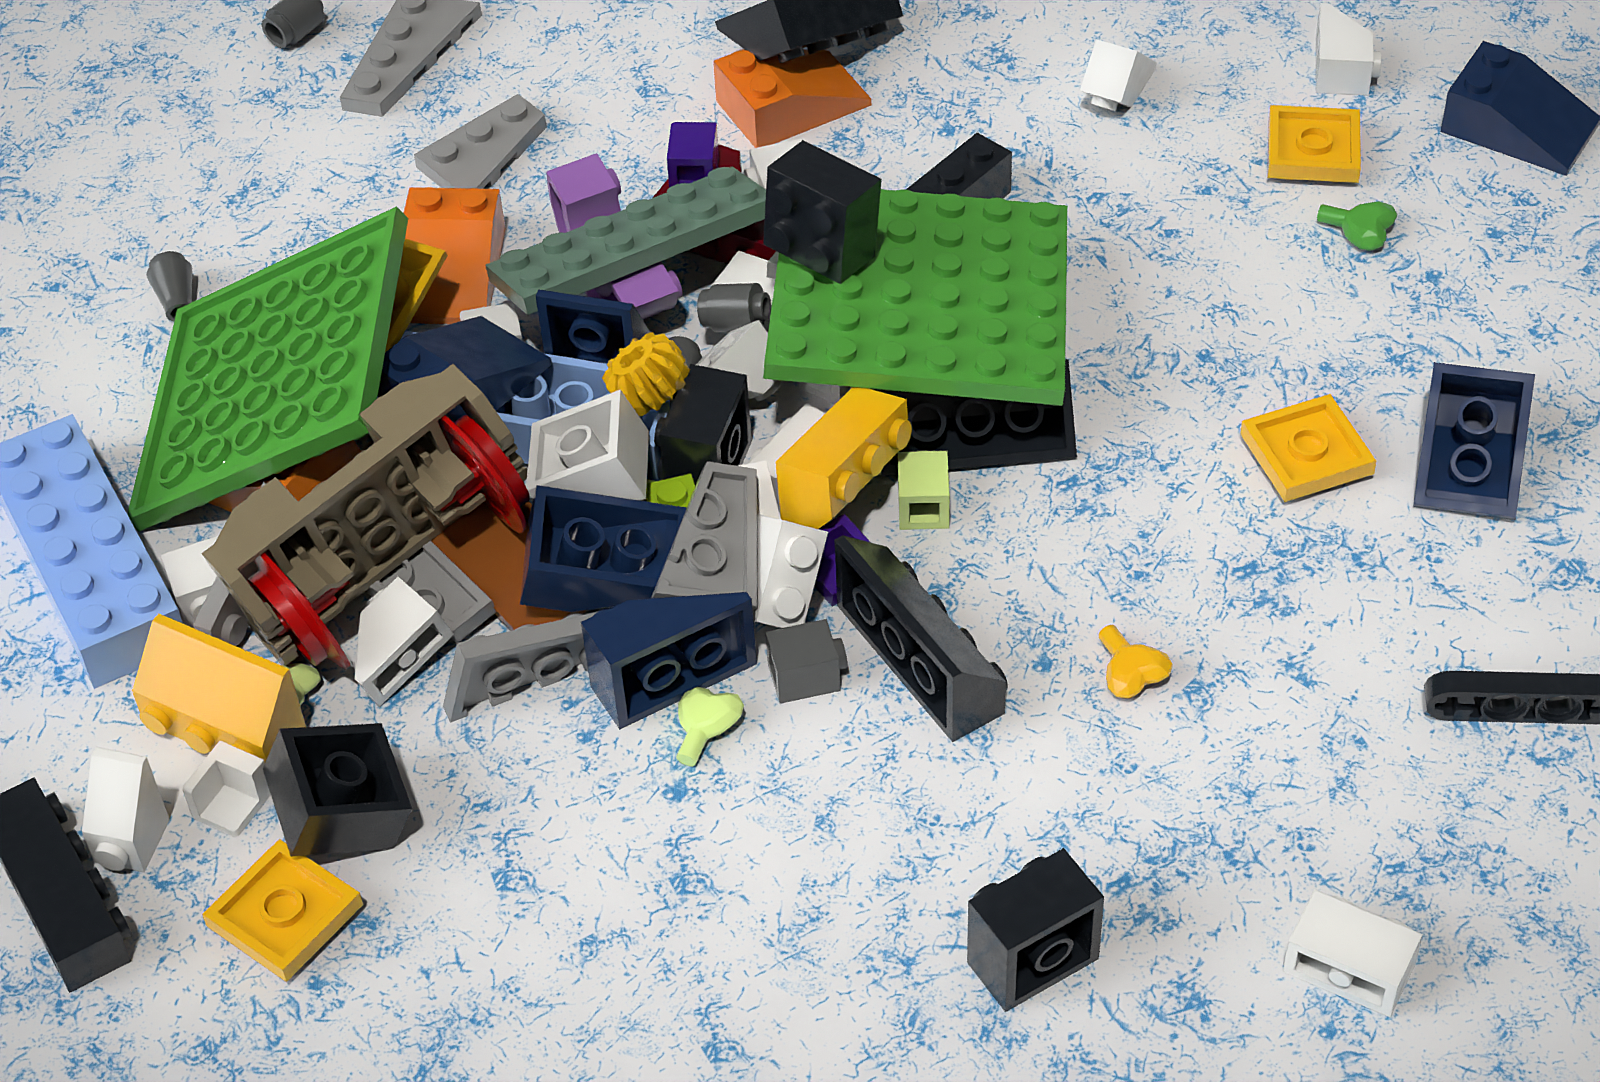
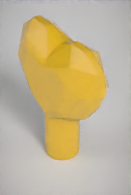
(1132, 664)

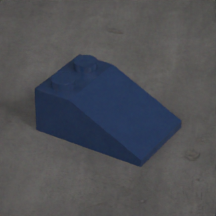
(1517, 110)
(586, 326)
(478, 348)
(1474, 440)
(594, 549)
(659, 648)

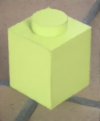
(923, 490)

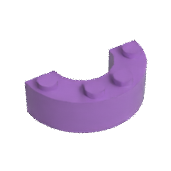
(588, 191)

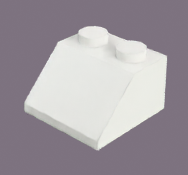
(591, 450)

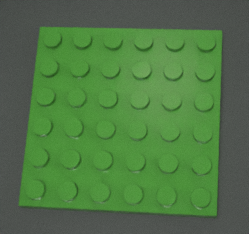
(950, 305)
(270, 370)

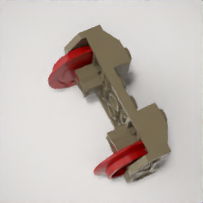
(368, 514)

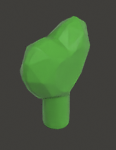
(1363, 224)

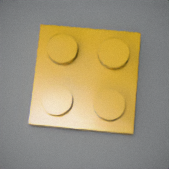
(1314, 143)
(1308, 447)
(282, 910)

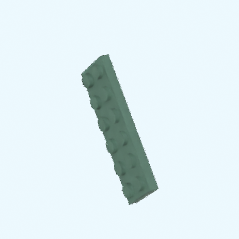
(630, 238)

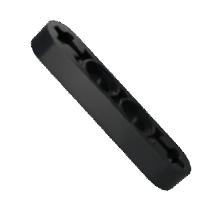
(1471, 695)

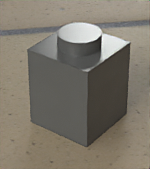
(805, 660)

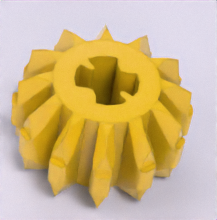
(647, 372)

